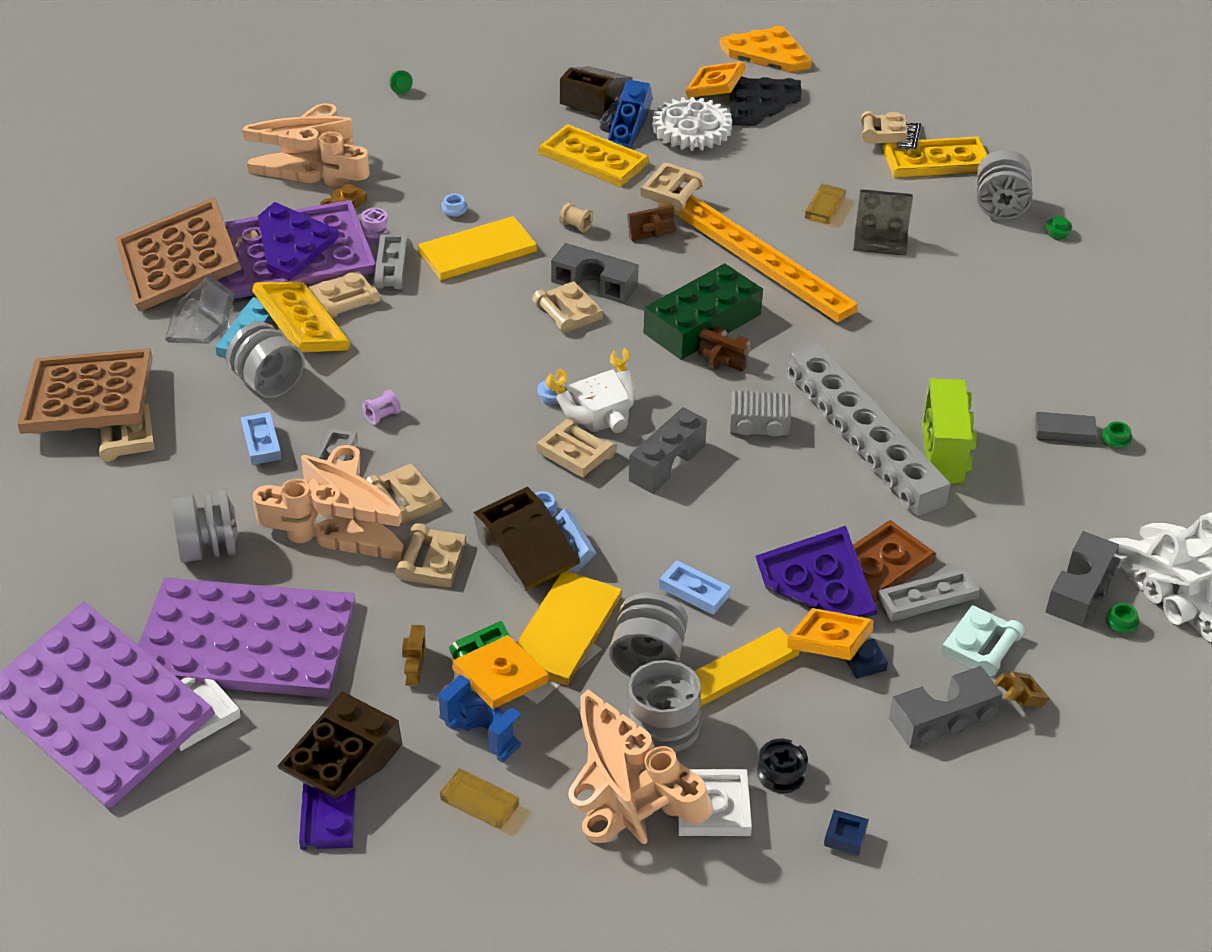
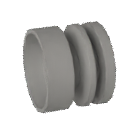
(1004, 184)
(265, 359)
(204, 525)
(648, 631)
(666, 703)

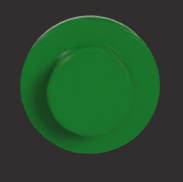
(400, 82)
(1058, 227)
(1117, 435)
(1122, 618)

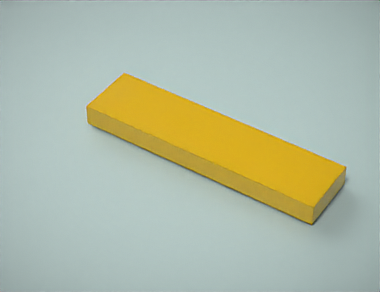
(744, 665)

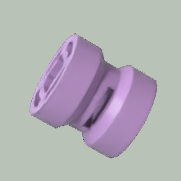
(374, 221)

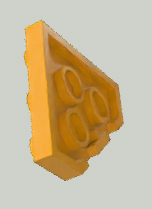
(767, 47)

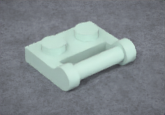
(973, 636)

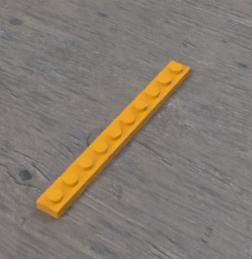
(767, 259)

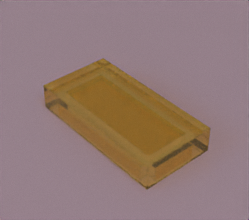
(825, 204)
(479, 798)

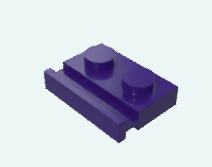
(326, 820)

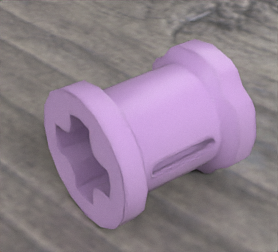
(372, 411)

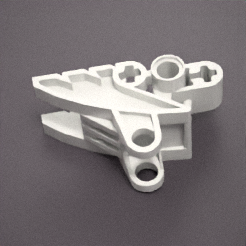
(1176, 557)

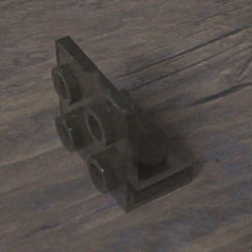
(882, 222)

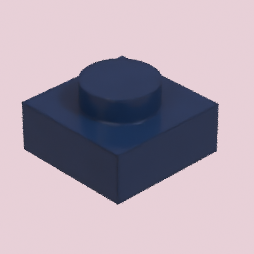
(868, 660)
(846, 832)

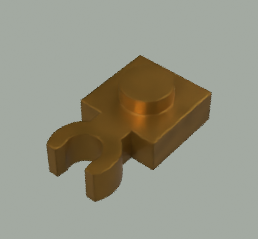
(345, 193)
(414, 650)
(1022, 689)

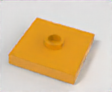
(715, 79)
(830, 634)
(500, 671)

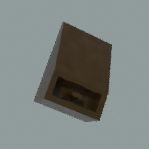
(590, 88)
(524, 538)
(344, 747)

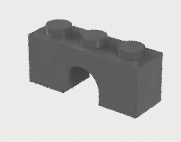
(616, 276)
(679, 436)
(1087, 577)
(923, 719)

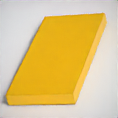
(594, 155)
(936, 157)
(477, 248)
(300, 316)
(568, 624)

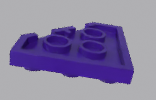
(292, 239)
(819, 574)

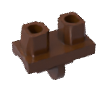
(651, 223)
(723, 350)

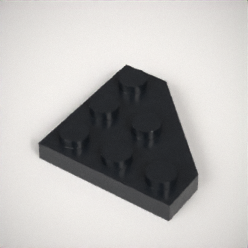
(761, 97)

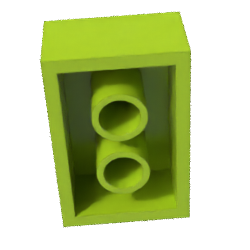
(948, 428)

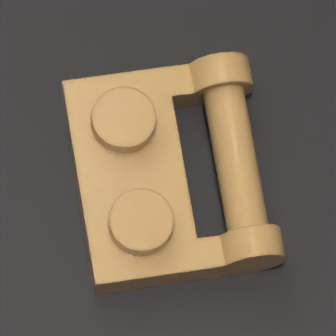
(892, 127)
(666, 180)
(345, 293)
(574, 302)
(135, 438)
(575, 448)
(411, 490)
(441, 560)

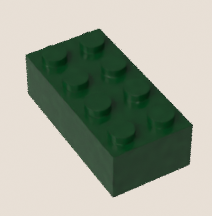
(712, 300)

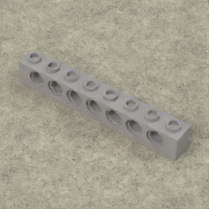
(869, 430)

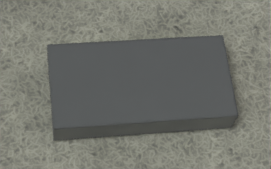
(1065, 427)

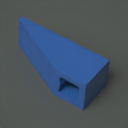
(631, 112)

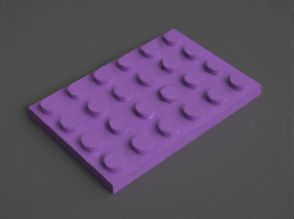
(346, 255)
(249, 635)
(99, 704)

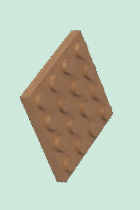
(177, 254)
(86, 391)

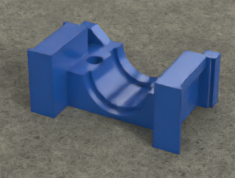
(467, 710)

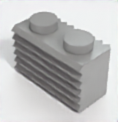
(760, 413)

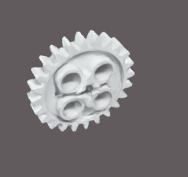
(692, 123)

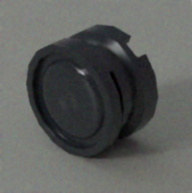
(782, 766)

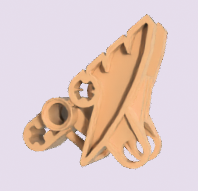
(311, 148)
(348, 503)
(629, 780)

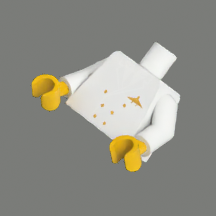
(597, 400)

